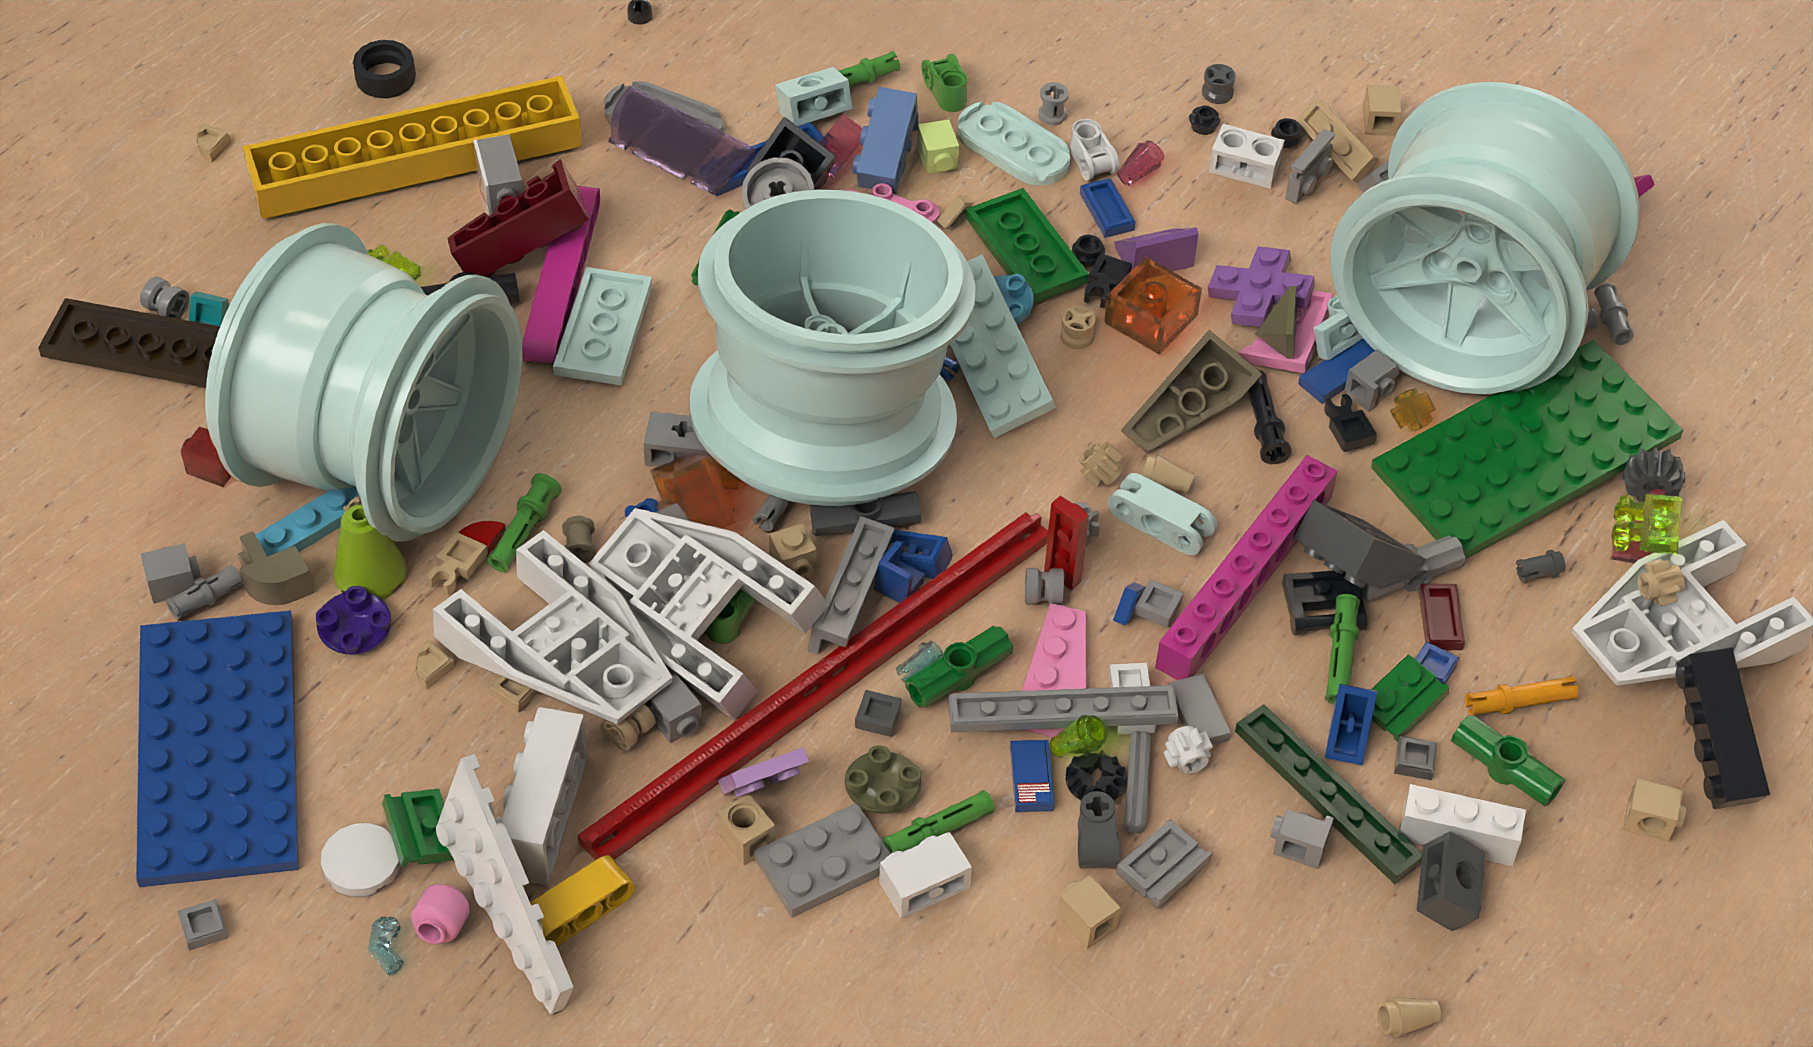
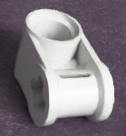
(1092, 149)

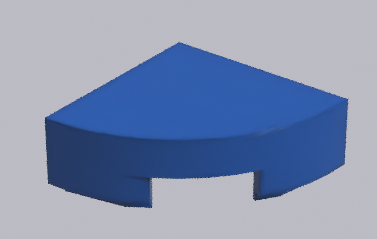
(1127, 603)

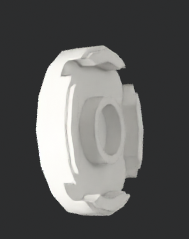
(360, 859)

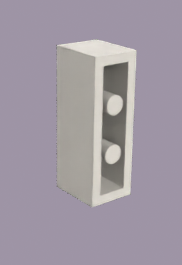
(1485, 824)

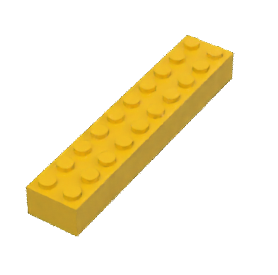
(408, 146)

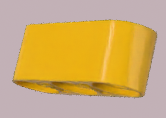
(583, 899)

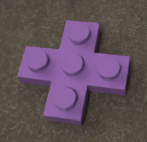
(1259, 286)

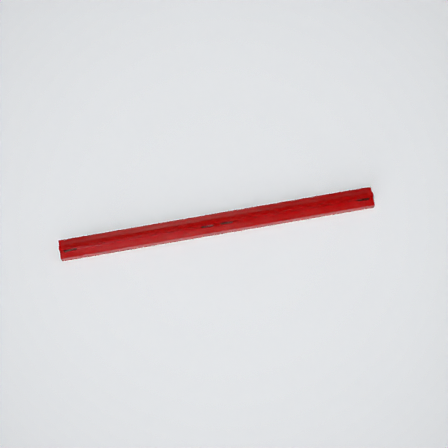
(788, 706)

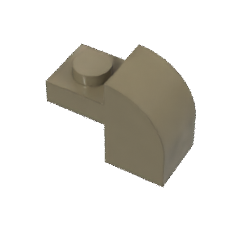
(273, 578)

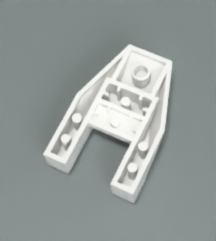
(681, 579)
(1646, 640)
(575, 650)

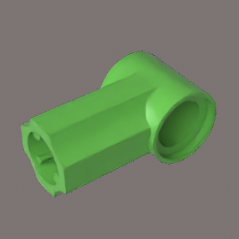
(726, 625)

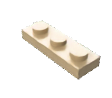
(1348, 150)

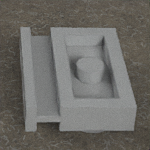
(1310, 166)
(1163, 863)

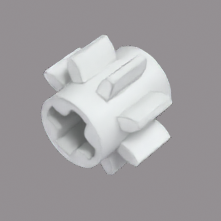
(1188, 749)

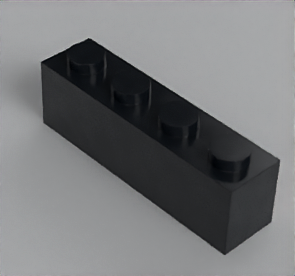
(1722, 728)

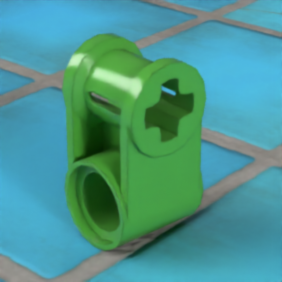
(946, 82)

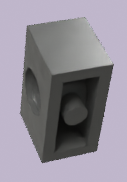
(1451, 881)

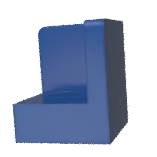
(895, 577)

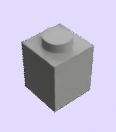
(169, 571)

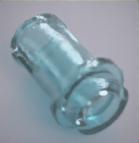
(926, 655)

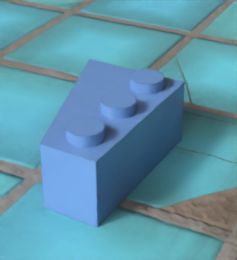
(886, 138)

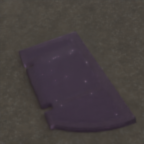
(677, 141)

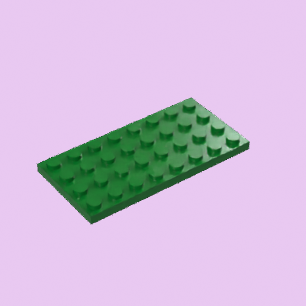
(1525, 451)

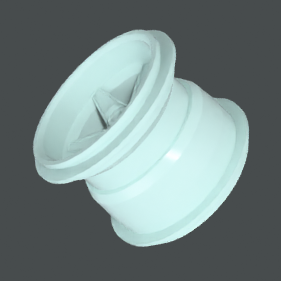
(1454, 290)
(829, 346)
(363, 380)

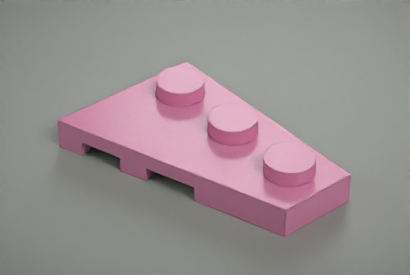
(1307, 318)

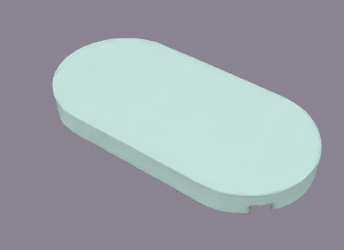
(1014, 143)

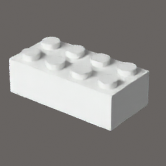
(544, 789)

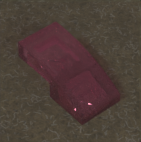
(842, 141)

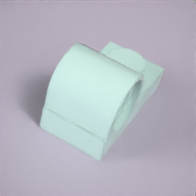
(1336, 332)

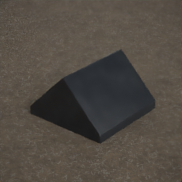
(794, 143)

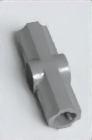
(1440, 557)

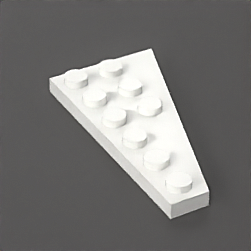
(496, 875)

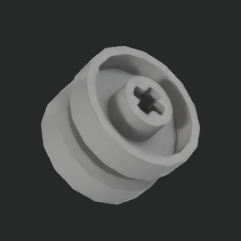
(774, 178)

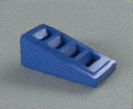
(935, 551)

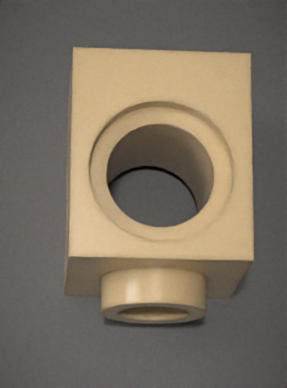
(1654, 810)
(744, 840)

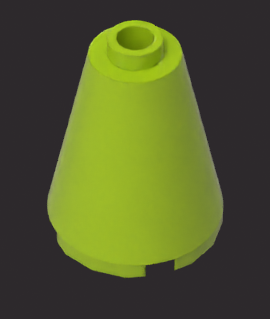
(366, 557)

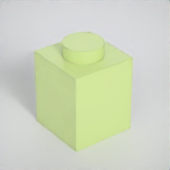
(938, 146)

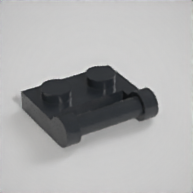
(1318, 592)

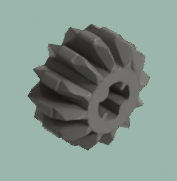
(1654, 471)

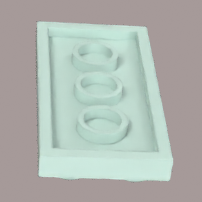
(603, 326)

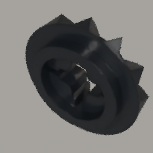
(1080, 770)

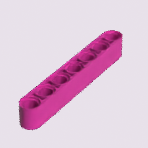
(559, 286)

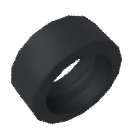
(389, 84)

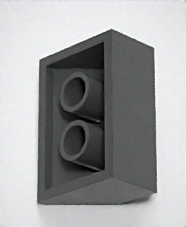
(1354, 547)

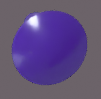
(353, 621)

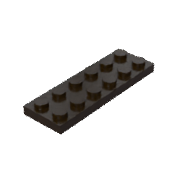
(130, 342)

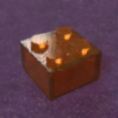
(1152, 305)

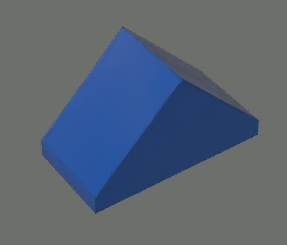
(1350, 724)

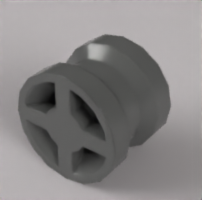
(1218, 83)

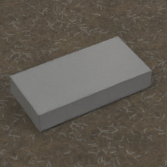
(1199, 708)

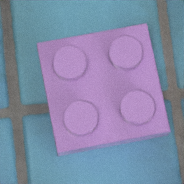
(775, 769)

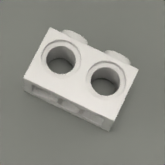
(1246, 156)

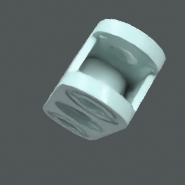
(1162, 513)

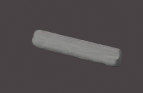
(1137, 782)

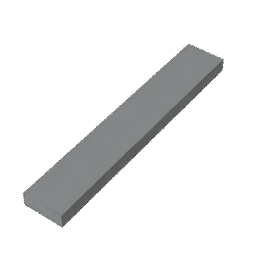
(1061, 707)

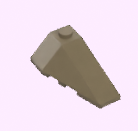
(1197, 389)

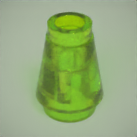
(1080, 737)

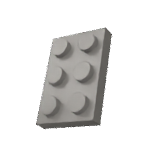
(822, 859)

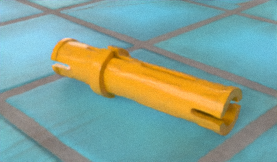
(1508, 698)

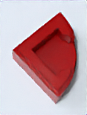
(485, 532)

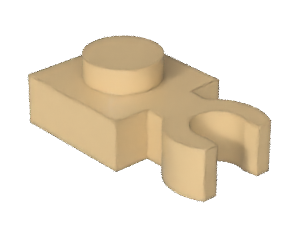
(457, 558)

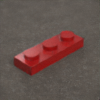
(1066, 540)

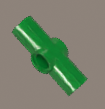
(945, 675)
(1520, 770)

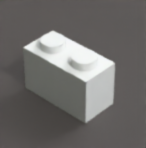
(925, 874)

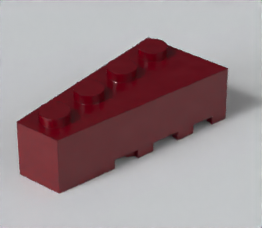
(520, 224)

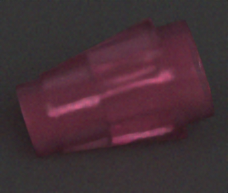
(1141, 162)

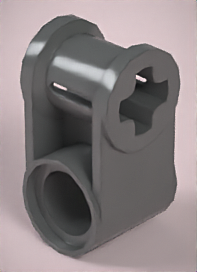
(1098, 832)

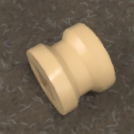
(1078, 327)

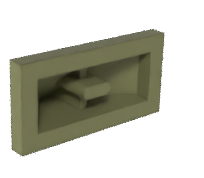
(1280, 325)

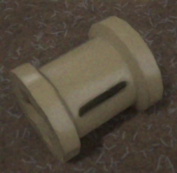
(578, 537)

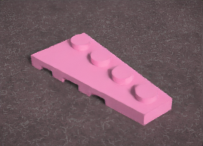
(1059, 655)

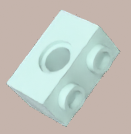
(814, 96)

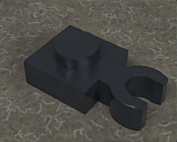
(1105, 277)
(1349, 427)

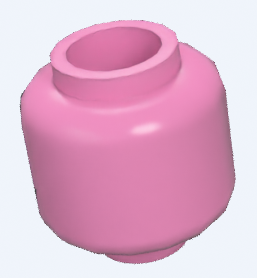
(440, 914)

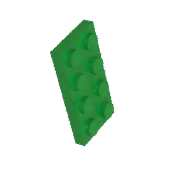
(1027, 244)

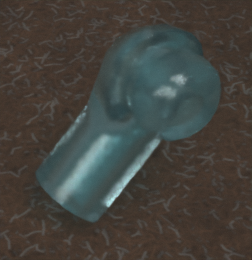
(380, 944)

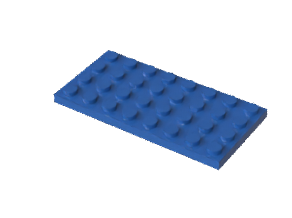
(216, 749)

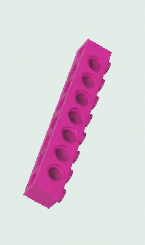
(1243, 571)

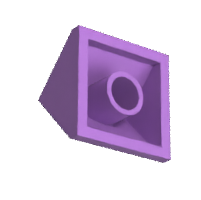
(1170, 248)

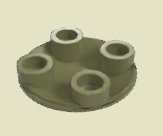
(883, 781)

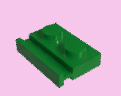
(1406, 697)
(413, 826)

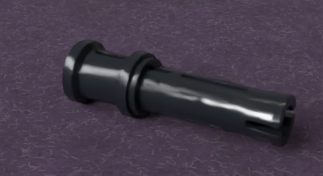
(1269, 427)

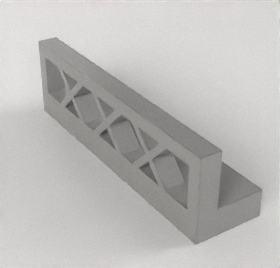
(851, 584)

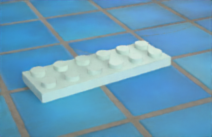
(998, 359)

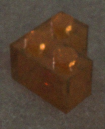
(697, 489)

